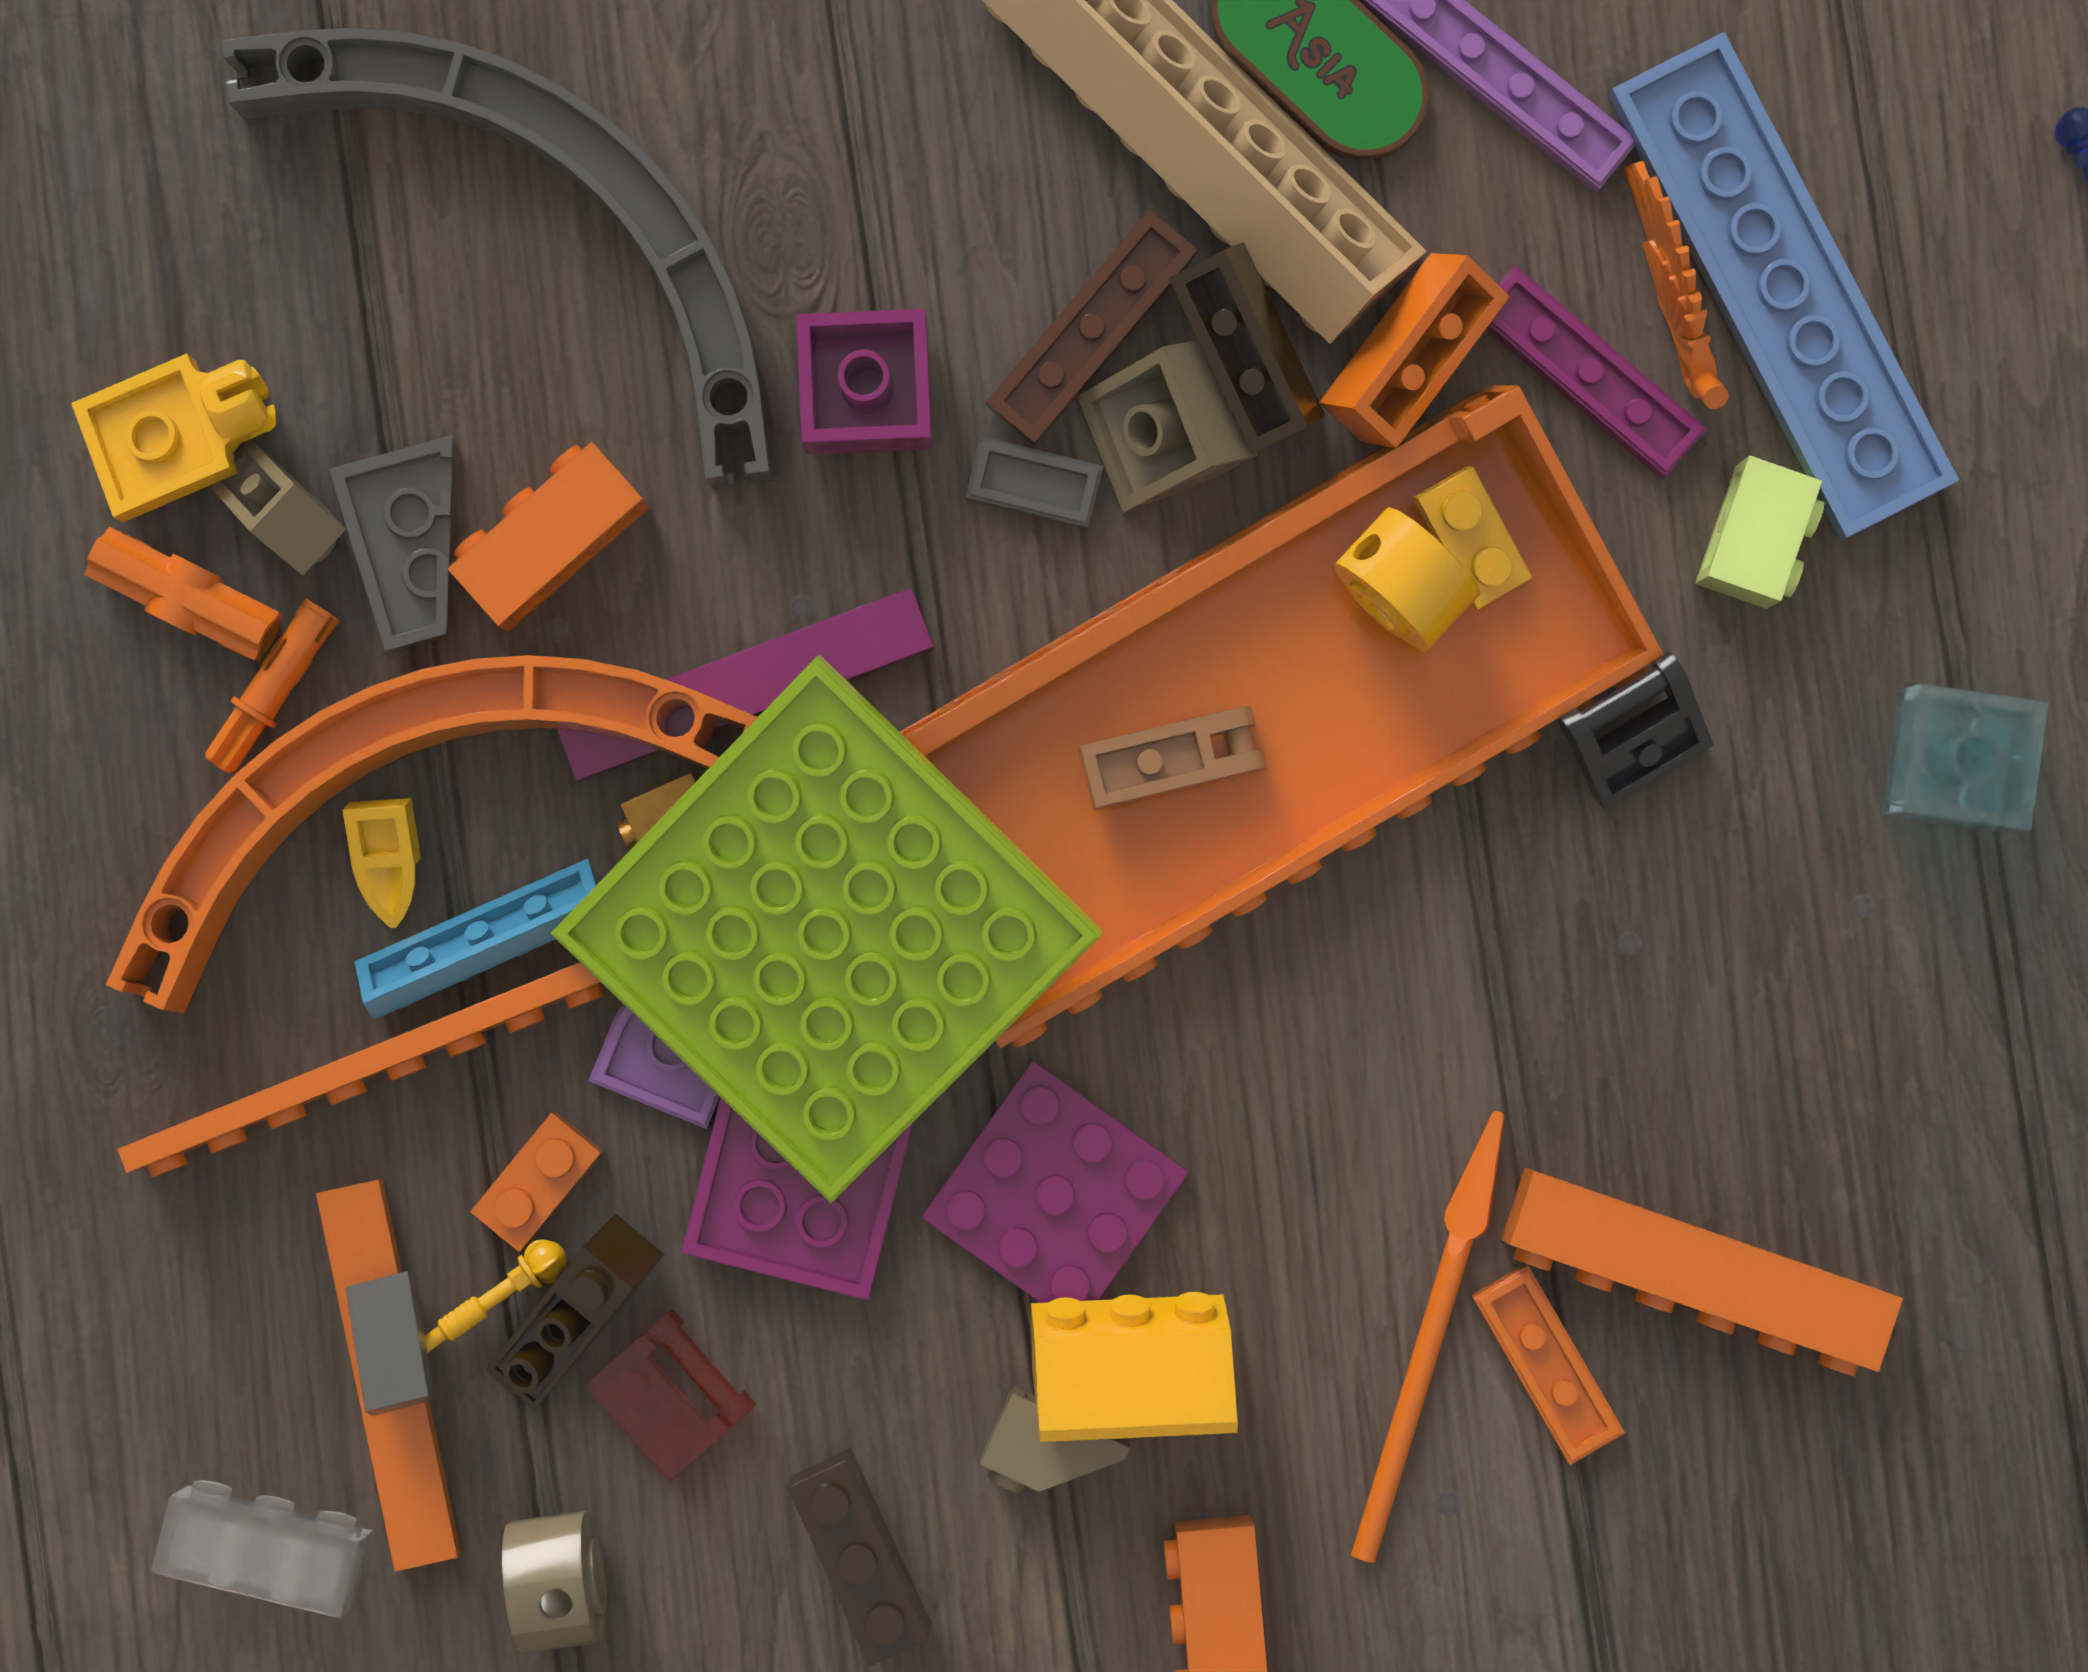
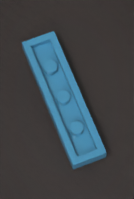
(471, 941)

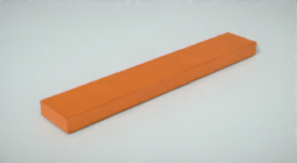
(404, 1440)

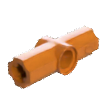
(183, 594)

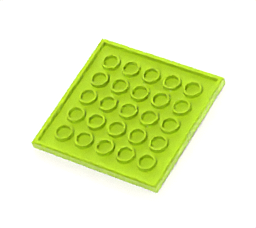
(826, 929)

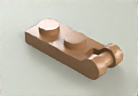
(1169, 758)

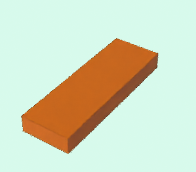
(1547, 1364)

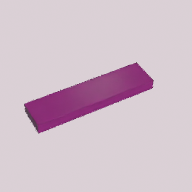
(1593, 375)

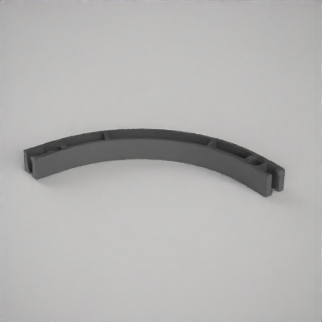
(546, 119)

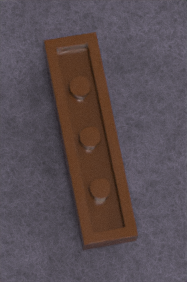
(1091, 328)

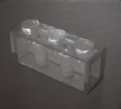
(262, 1549)

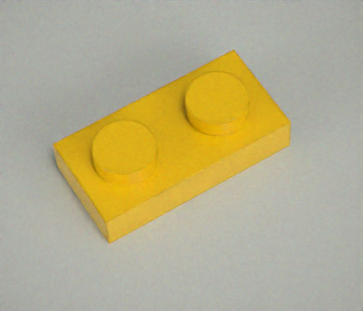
(1472, 530)

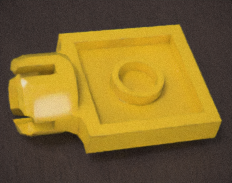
(171, 431)

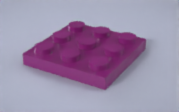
(1054, 1191)
(770, 1220)

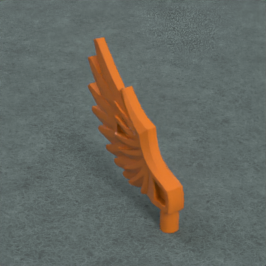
(1676, 287)

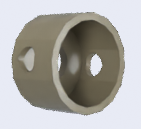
(554, 1582)

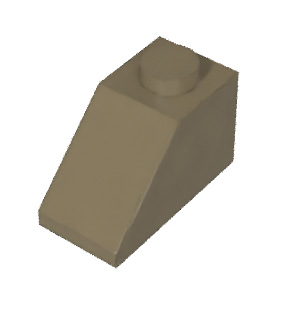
(278, 509)
(1021, 1460)

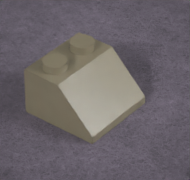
(1163, 426)

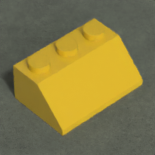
(1133, 1367)

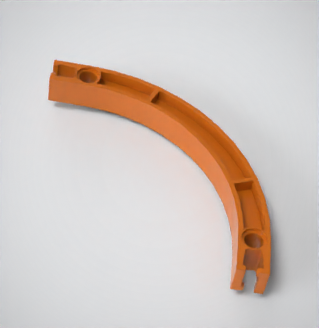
(359, 736)

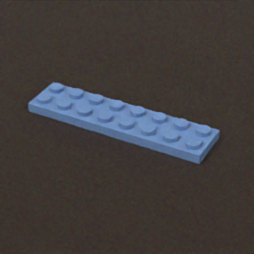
(1783, 286)

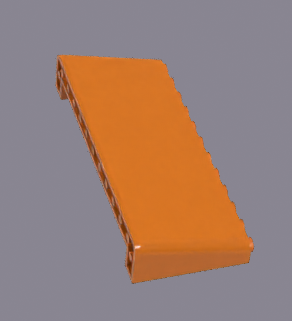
(1338, 702)

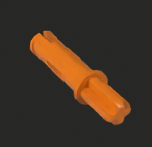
(271, 685)

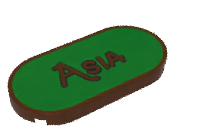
(1329, 70)

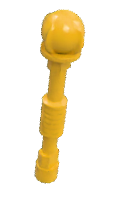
(541, 1264)

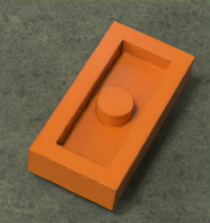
(537, 1181)

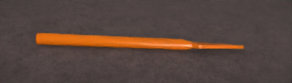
(1466, 1220)

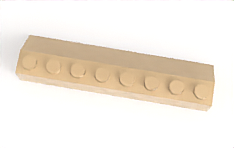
(1223, 150)

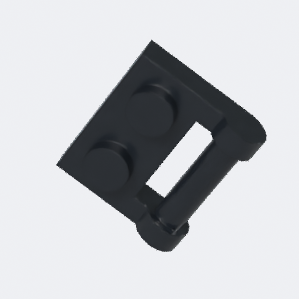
(1644, 745)

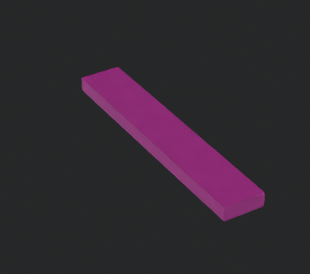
(753, 678)

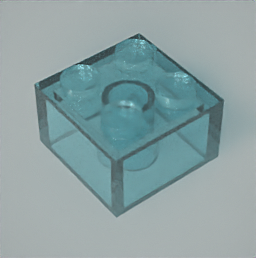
(1965, 759)

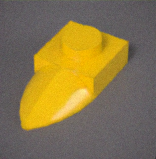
(383, 854)

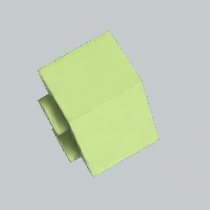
(1761, 533)

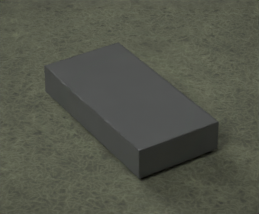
(1034, 483)
(389, 1343)

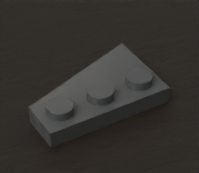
(401, 537)

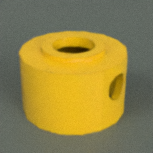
(1406, 579)

